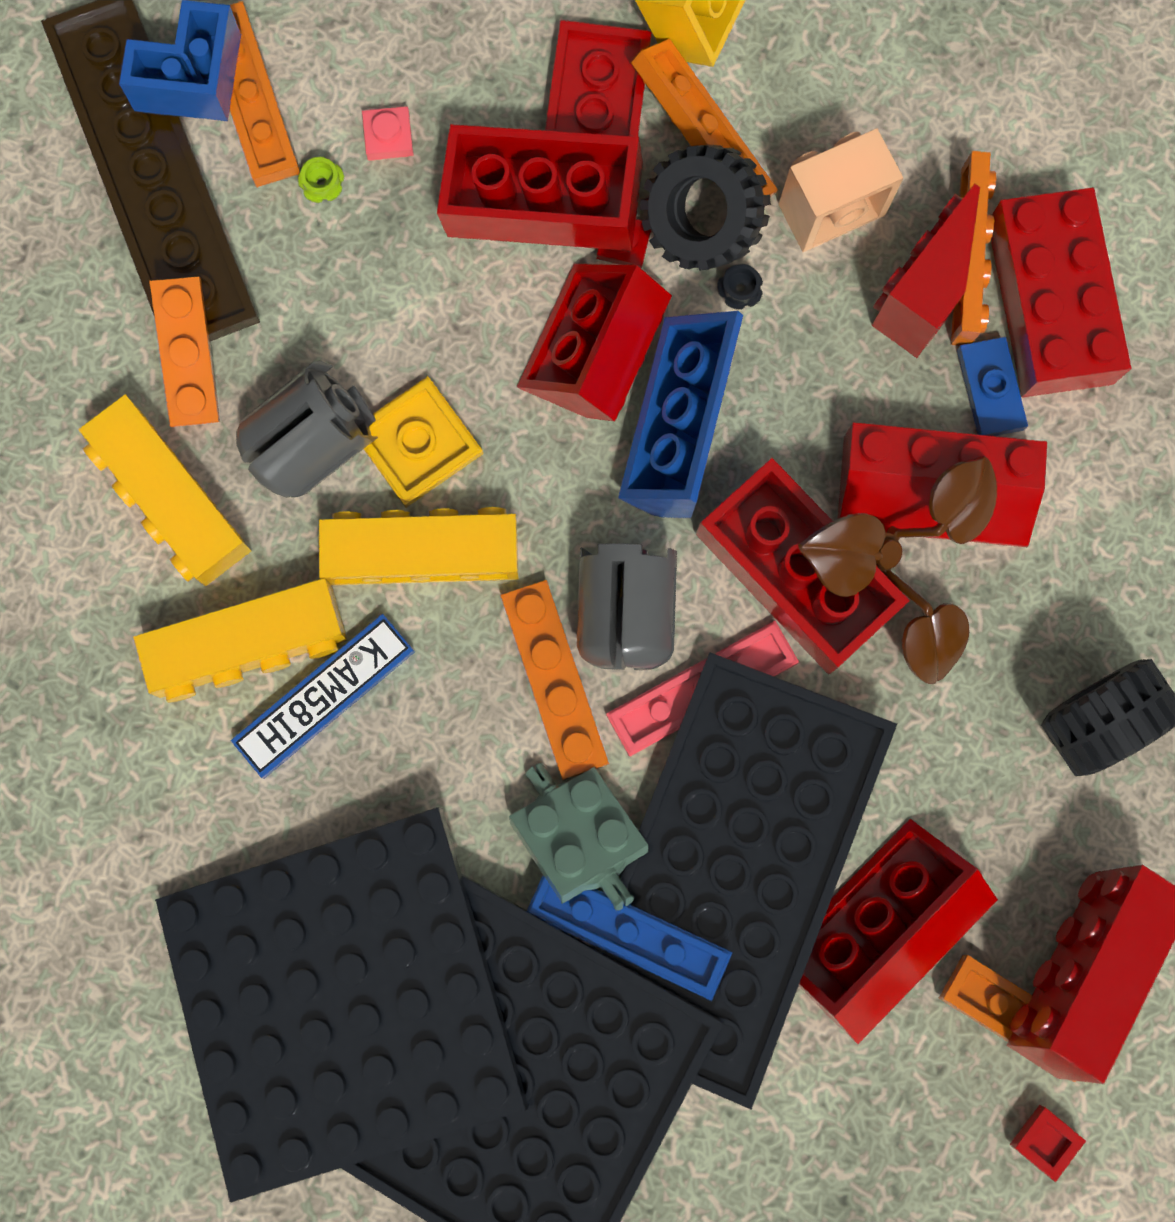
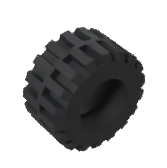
(669, 216)
(1112, 718)

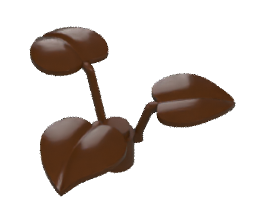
(853, 546)

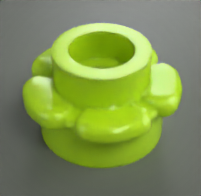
(320, 168)

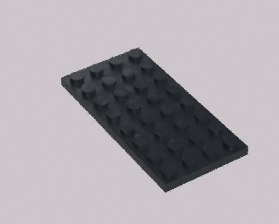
(752, 847)

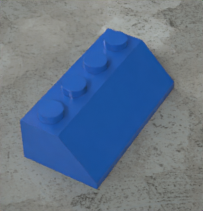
(680, 413)

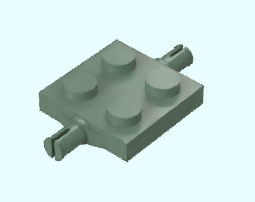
(579, 835)

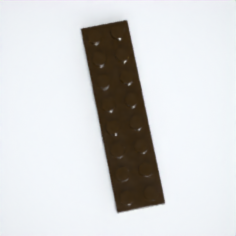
(147, 166)

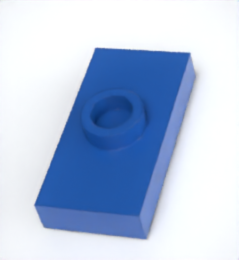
(992, 387)

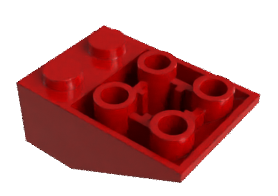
(932, 280)

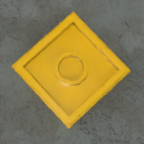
(419, 442)

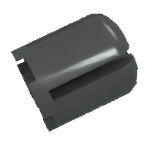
(304, 432)
(626, 607)

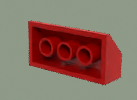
(894, 469)
(892, 928)

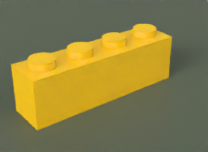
(164, 490)
(418, 548)
(239, 640)

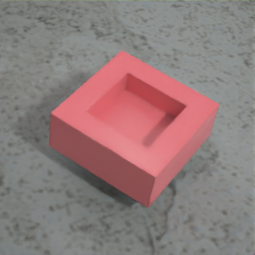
(387, 133)

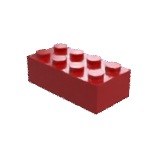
(540, 187)
(1058, 293)
(758, 541)
(1097, 975)

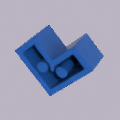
(189, 76)

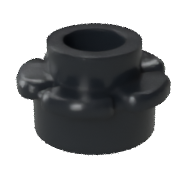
(744, 275)

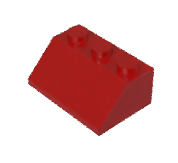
(596, 339)

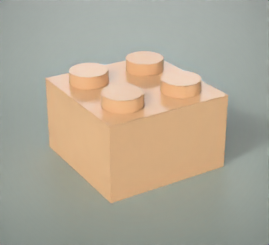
(839, 188)

